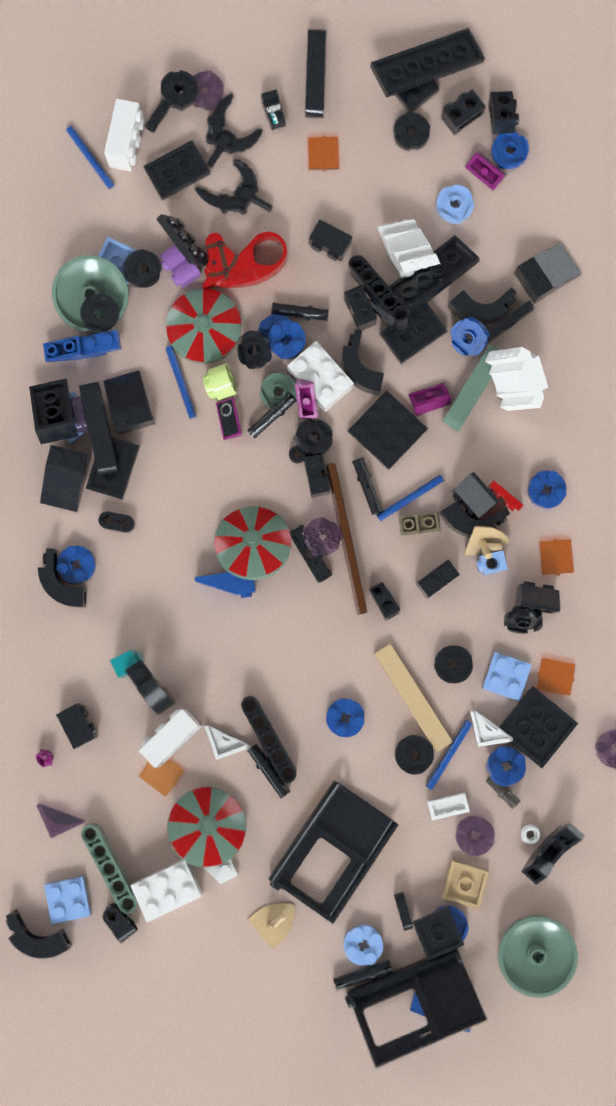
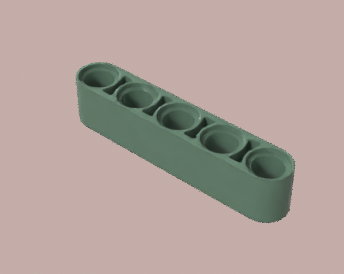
(470, 393)
(109, 877)

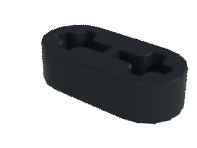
(115, 526)
(403, 911)

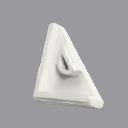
(487, 732)
(224, 744)

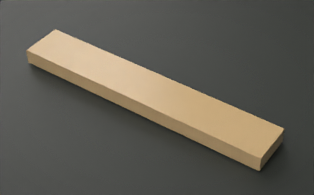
(413, 698)

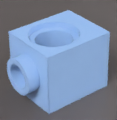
(500, 563)

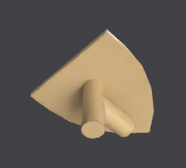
(485, 540)
(273, 922)

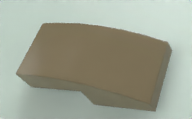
(419, 523)

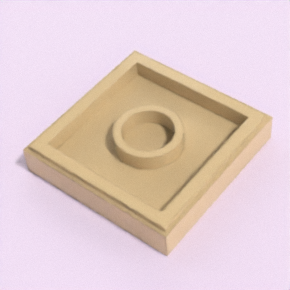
(465, 884)

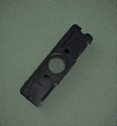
(510, 320)
(316, 565)

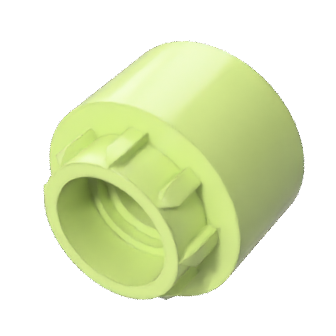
(220, 382)

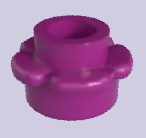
(44, 758)

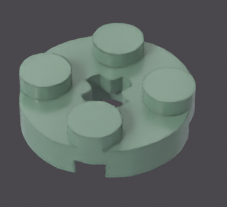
(275, 381)

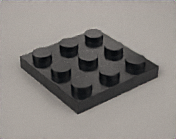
(387, 430)
(538, 726)

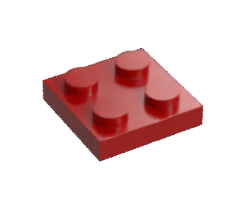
(510, 501)

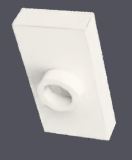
(448, 806)

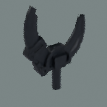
(224, 139)
(243, 195)

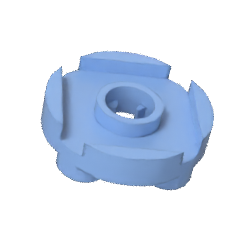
(457, 214)
(368, 955)

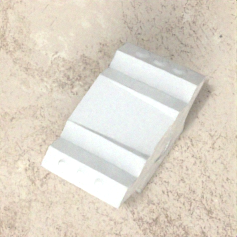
(407, 247)
(517, 378)

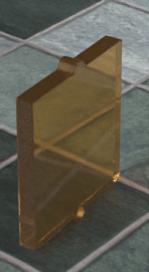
(323, 153)
(556, 557)
(555, 676)
(163, 777)

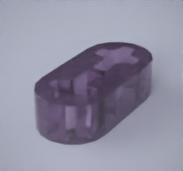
(79, 414)

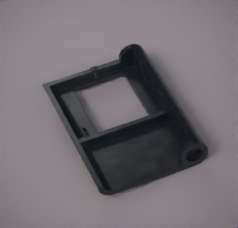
(350, 827)
(444, 997)

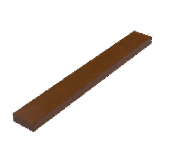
(346, 539)

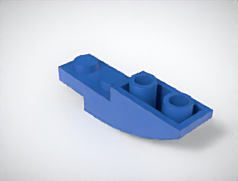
(82, 347)

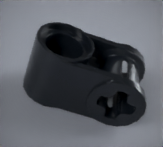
(121, 924)

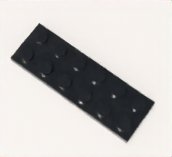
(427, 62)
(428, 282)

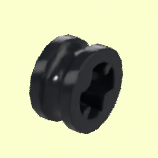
(292, 457)

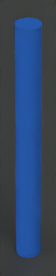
(89, 156)
(181, 383)
(409, 498)
(449, 754)

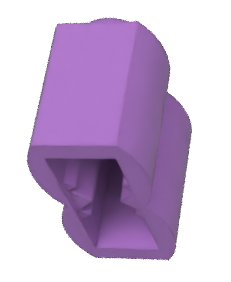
(182, 271)

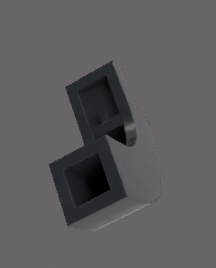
(464, 306)
(363, 378)
(464, 525)
(54, 587)
(150, 689)
(550, 850)
(35, 945)

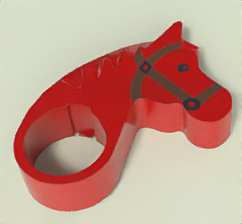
(240, 270)

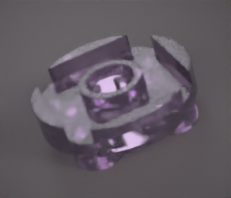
(216, 90)
(317, 545)
(604, 747)
(486, 837)

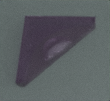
(57, 821)

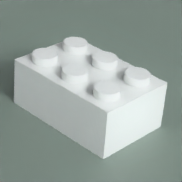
(124, 135)
(327, 376)
(169, 737)
(166, 889)

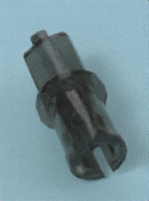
(504, 793)

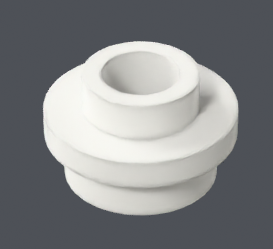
(536, 834)

